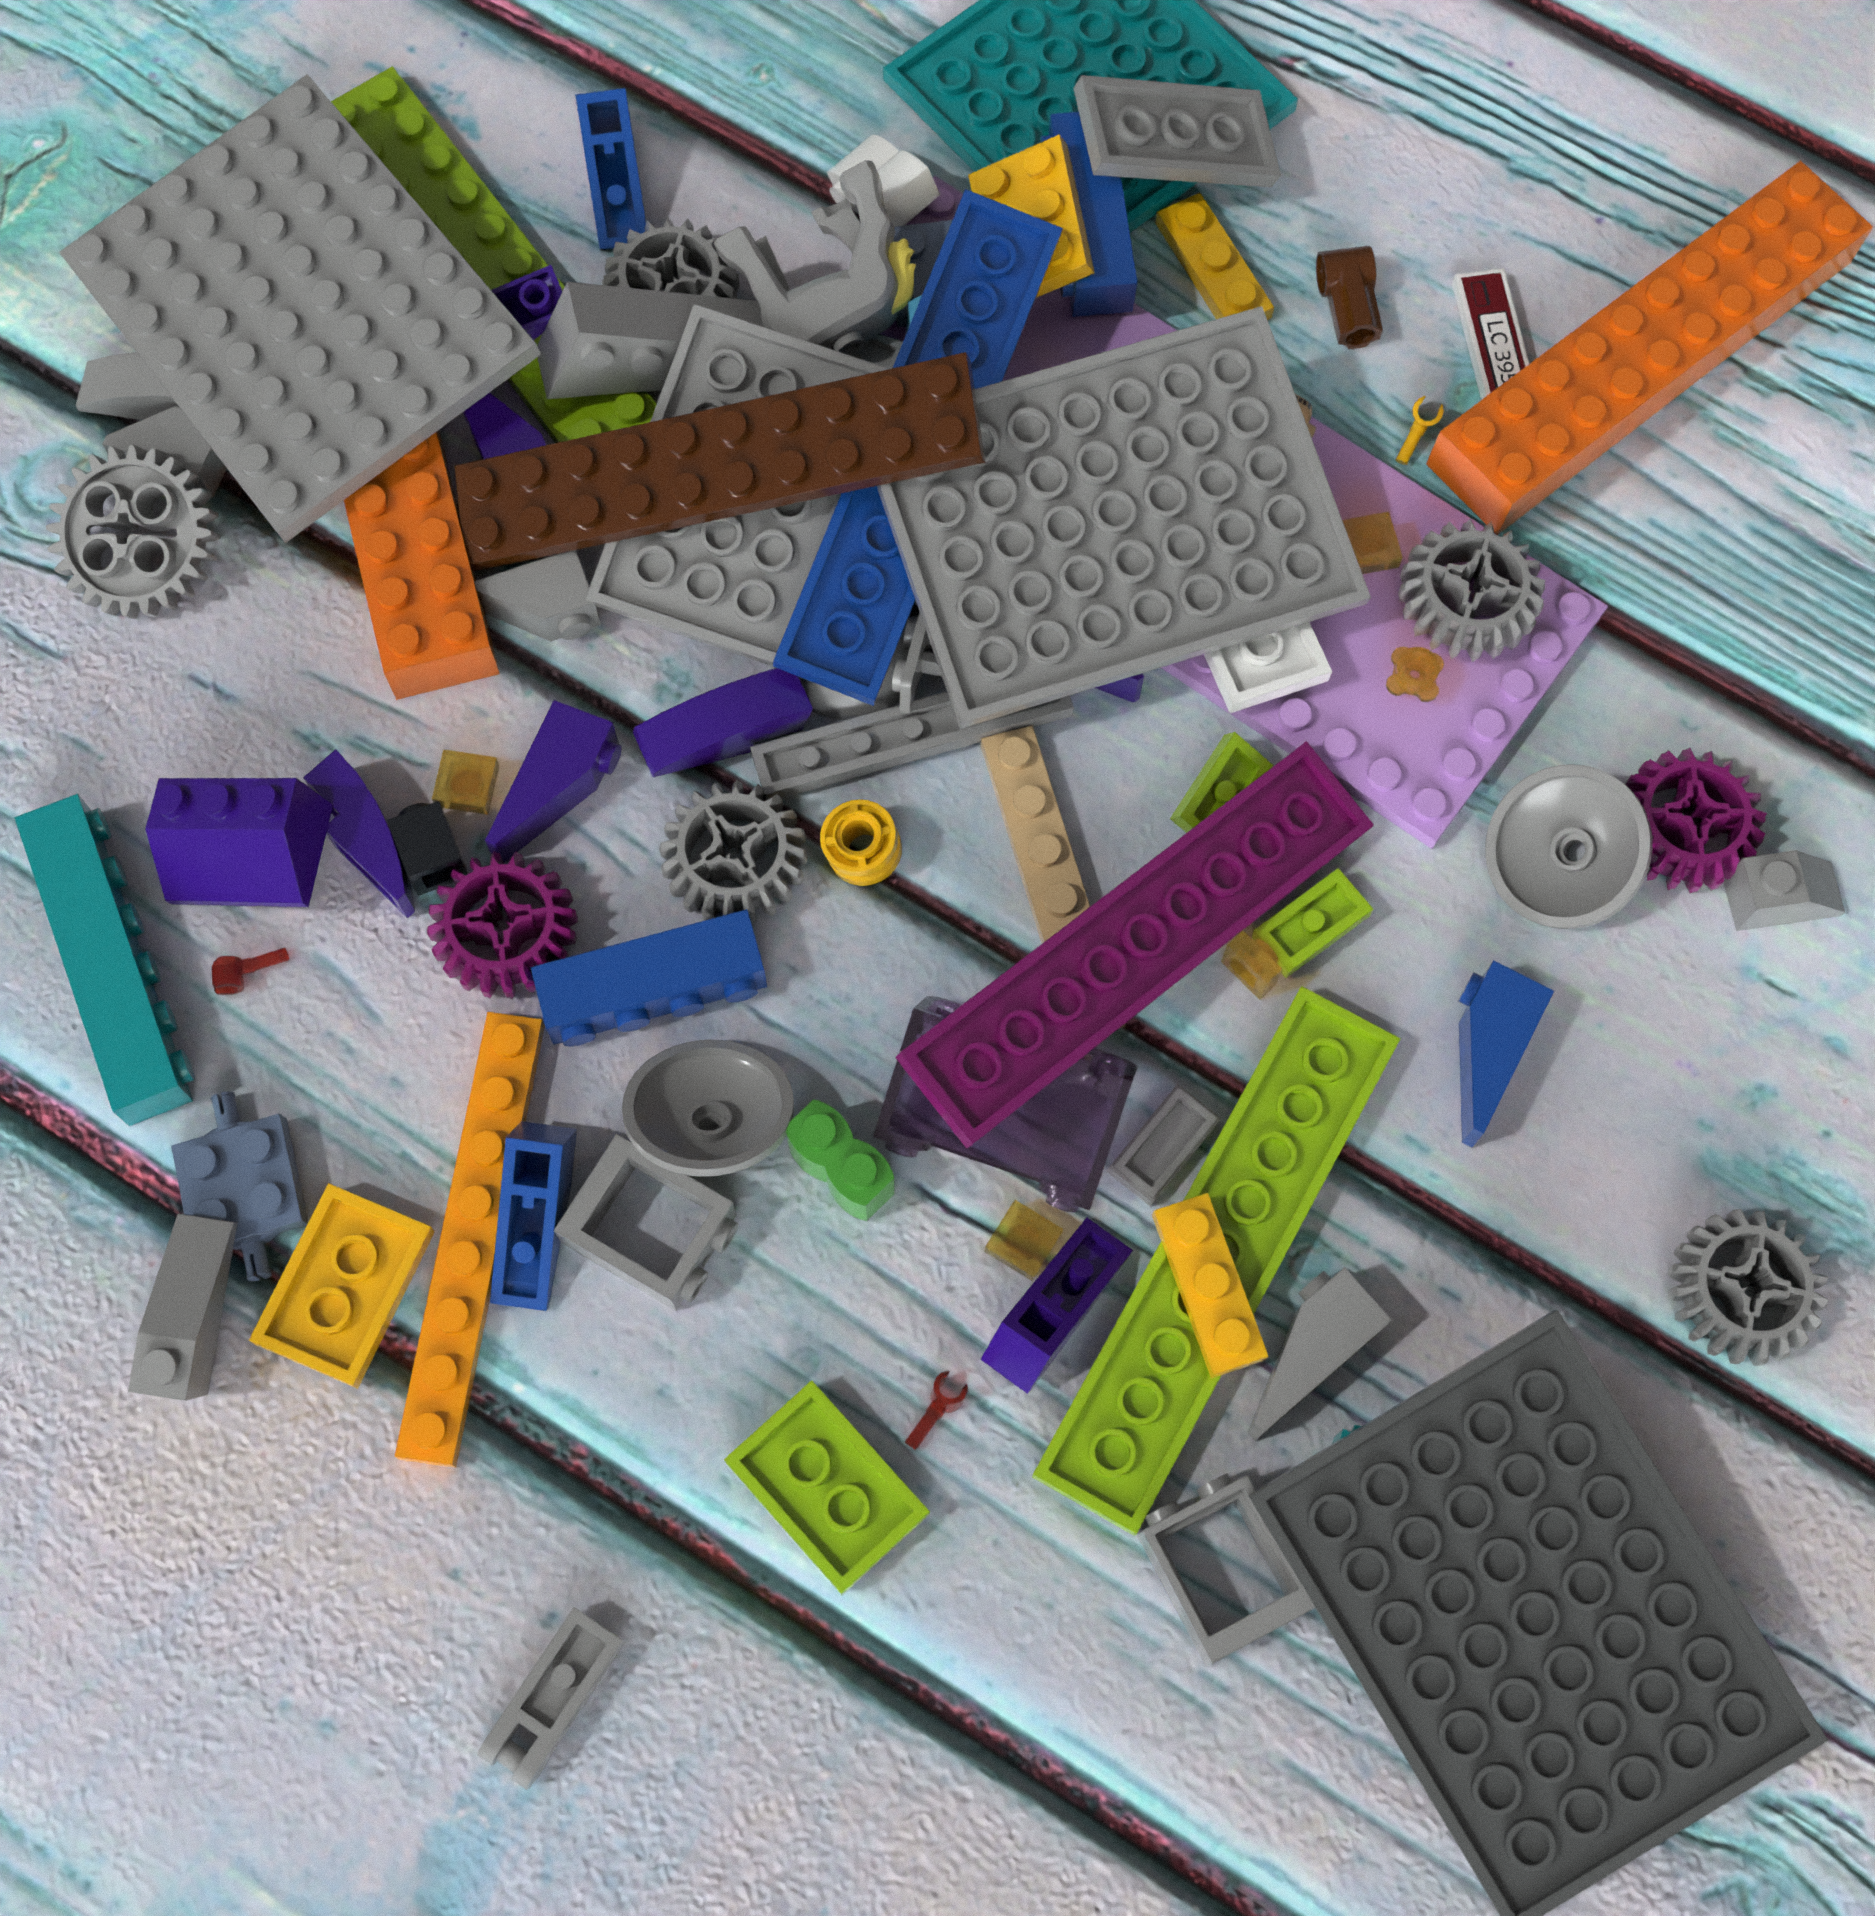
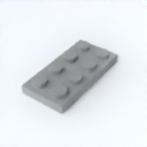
(1176, 132)

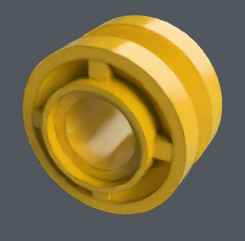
(858, 819)

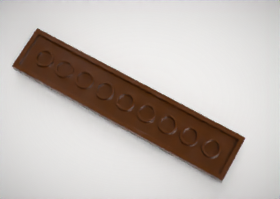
(721, 462)

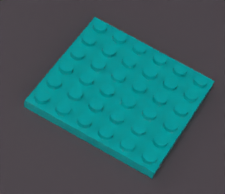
(1011, 63)

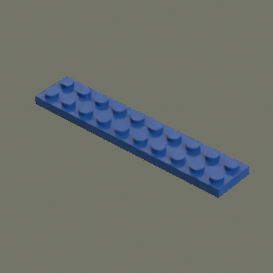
(858, 584)

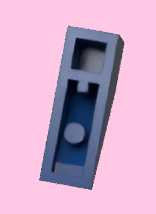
(611, 165)
(1492, 1039)
(531, 1204)

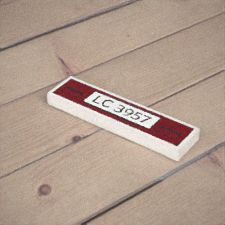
(1490, 327)

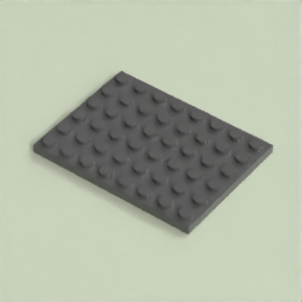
(1536, 1620)

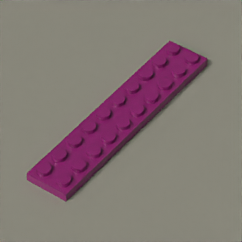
(1132, 945)

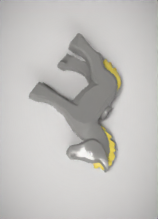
(844, 306)

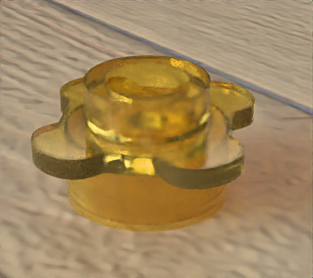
(1415, 659)

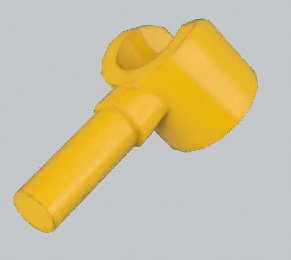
(1417, 431)

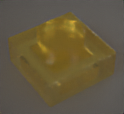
(1374, 542)
(466, 781)
(1252, 963)
(1023, 1240)

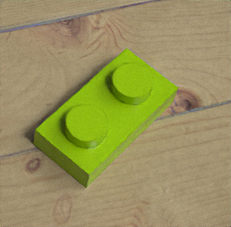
(1224, 775)
(1313, 921)

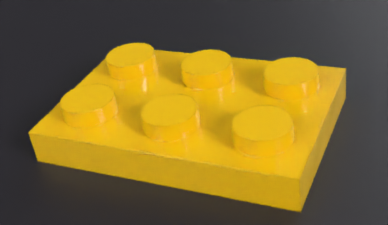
(1043, 186)
(342, 1285)

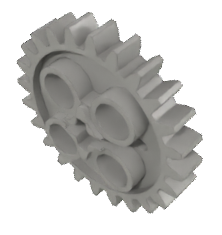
(129, 579)

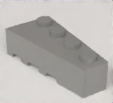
(620, 337)

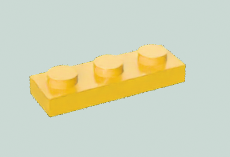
(1211, 258)
(1209, 1285)

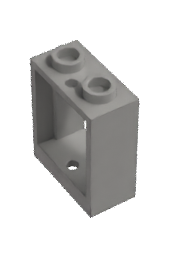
(600, 1192)
(1171, 1519)

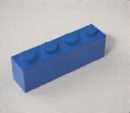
(1106, 226)
(649, 979)

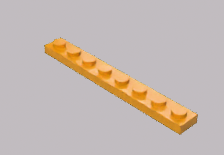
(466, 1249)

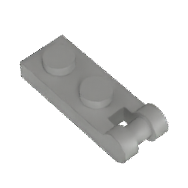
(552, 1696)

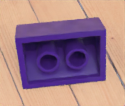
(237, 840)

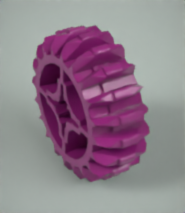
(1704, 798)
(458, 925)

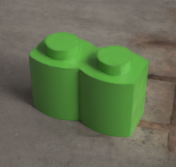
(852, 1168)

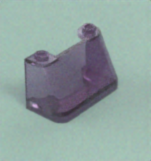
(1052, 1138)

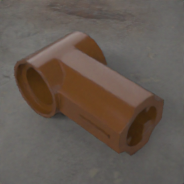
(1349, 283)

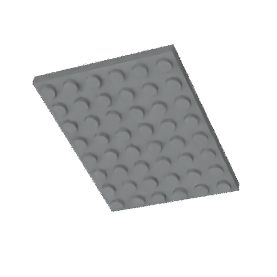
(299, 306)
(1124, 520)

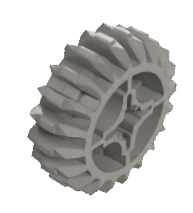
(662, 255)
(1502, 585)
(766, 827)
(1758, 1247)

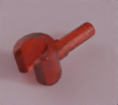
(229, 970)
(935, 1410)

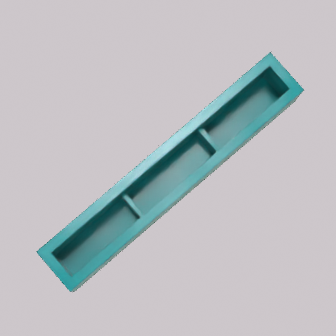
(105, 961)

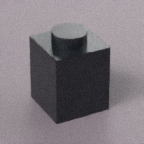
(426, 846)

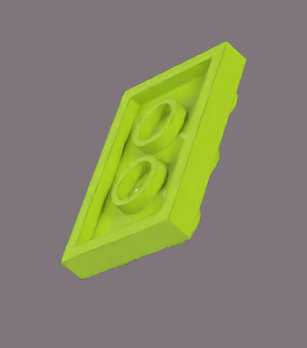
(827, 1487)

